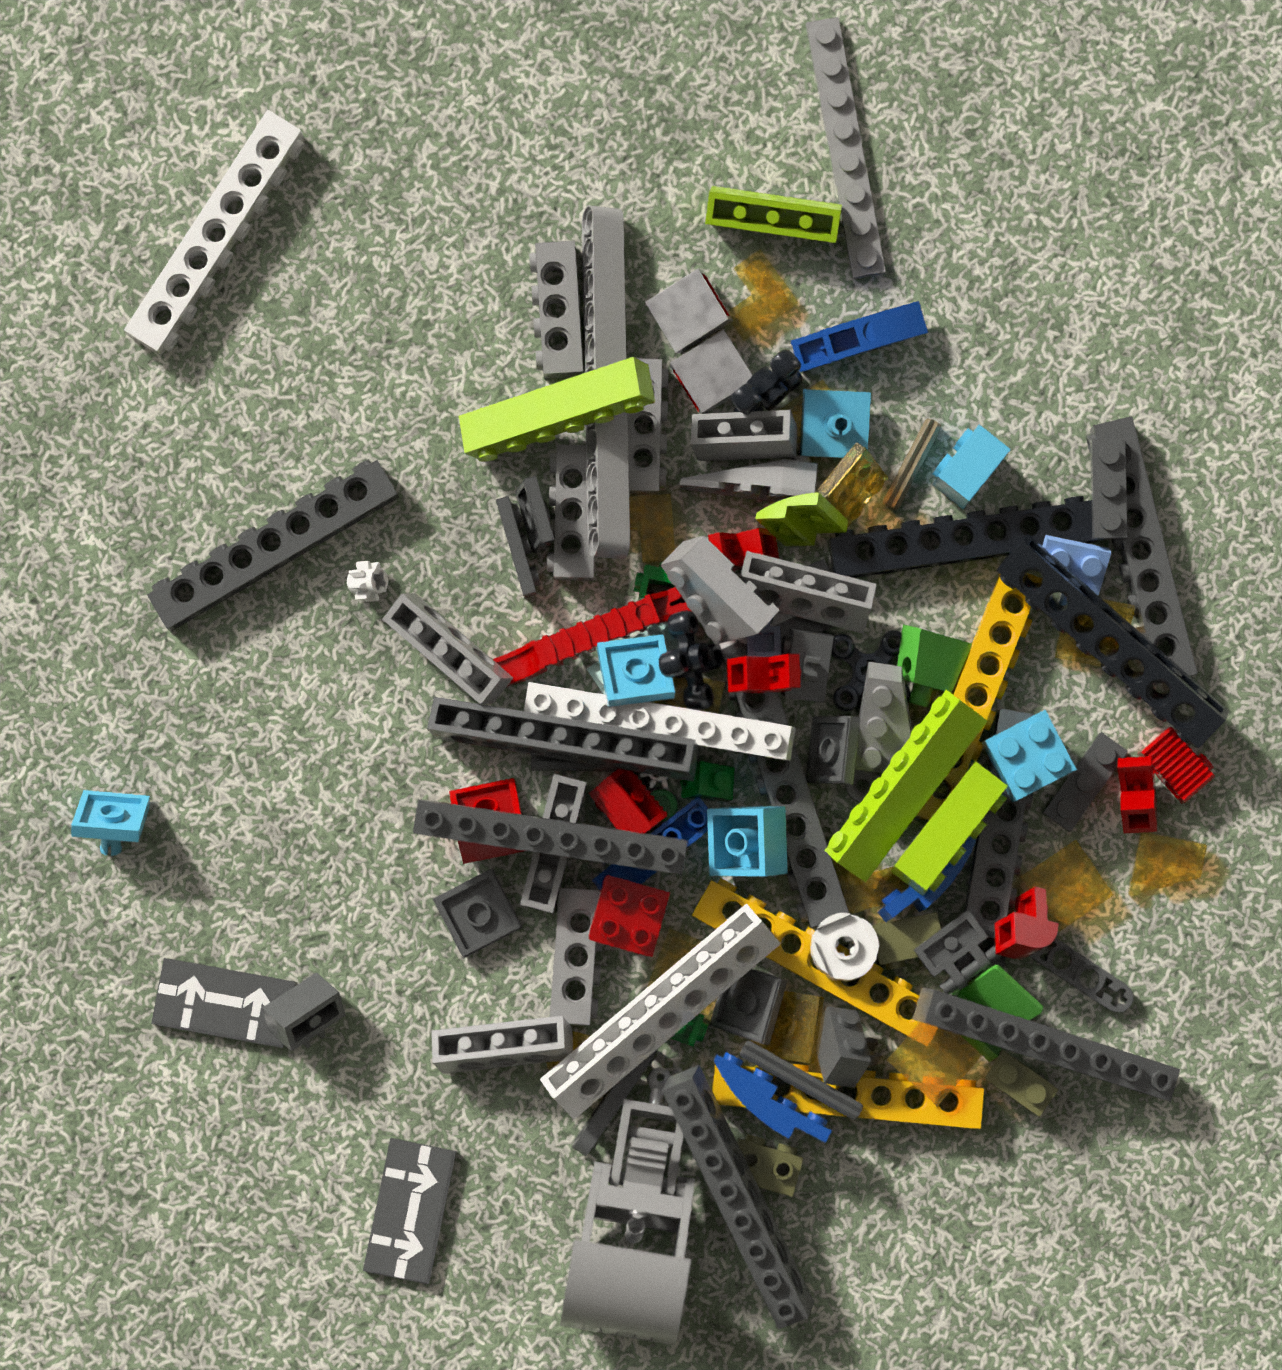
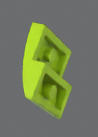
(800, 518)

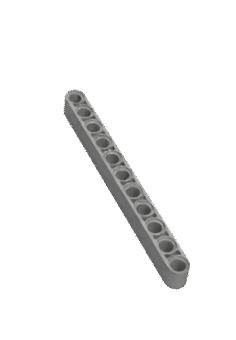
(603, 345)

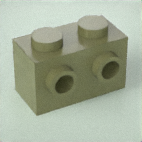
(772, 1167)

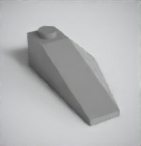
(762, 481)

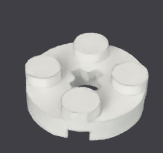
(850, 928)

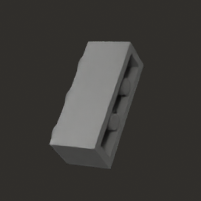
(744, 436)

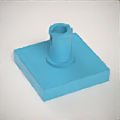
(834, 422)
(633, 672)
(110, 818)

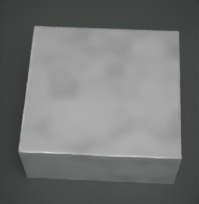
(689, 311)
(711, 372)

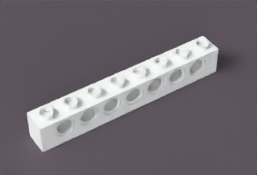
(269, 132)
(705, 727)
(659, 1011)

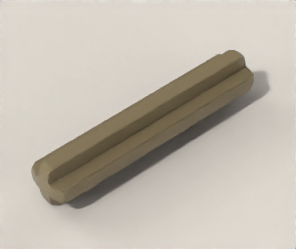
(912, 464)

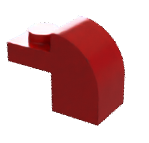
(736, 545)
(763, 674)
(1137, 794)
(1027, 928)

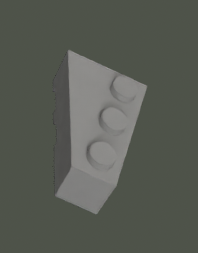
(715, 593)
(883, 717)

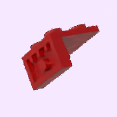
(628, 915)

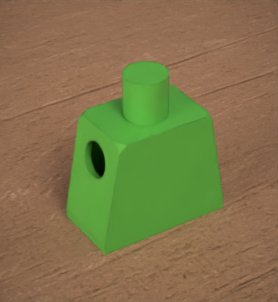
(930, 662)

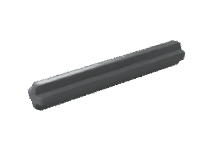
(801, 1080)

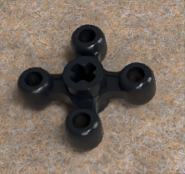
(769, 387)
(690, 660)
(858, 661)

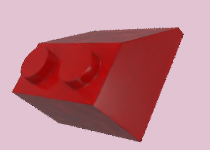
(496, 796)

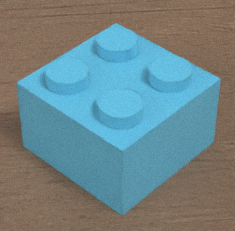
(971, 466)
(1029, 756)
(747, 841)

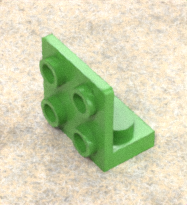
(1000, 992)

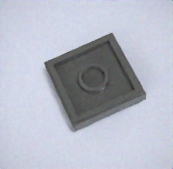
(534, 514)
(832, 750)
(477, 913)
(750, 1006)

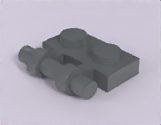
(952, 943)

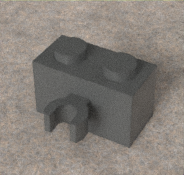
(815, 658)
(304, 1012)
(843, 1047)

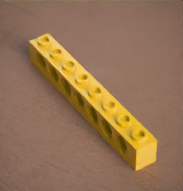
(991, 685)
(710, 912)
(965, 1114)

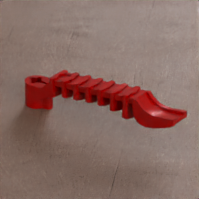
(535, 656)

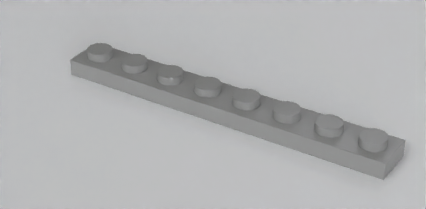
(845, 148)

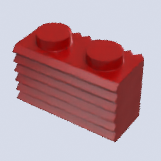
(1178, 765)
(627, 802)

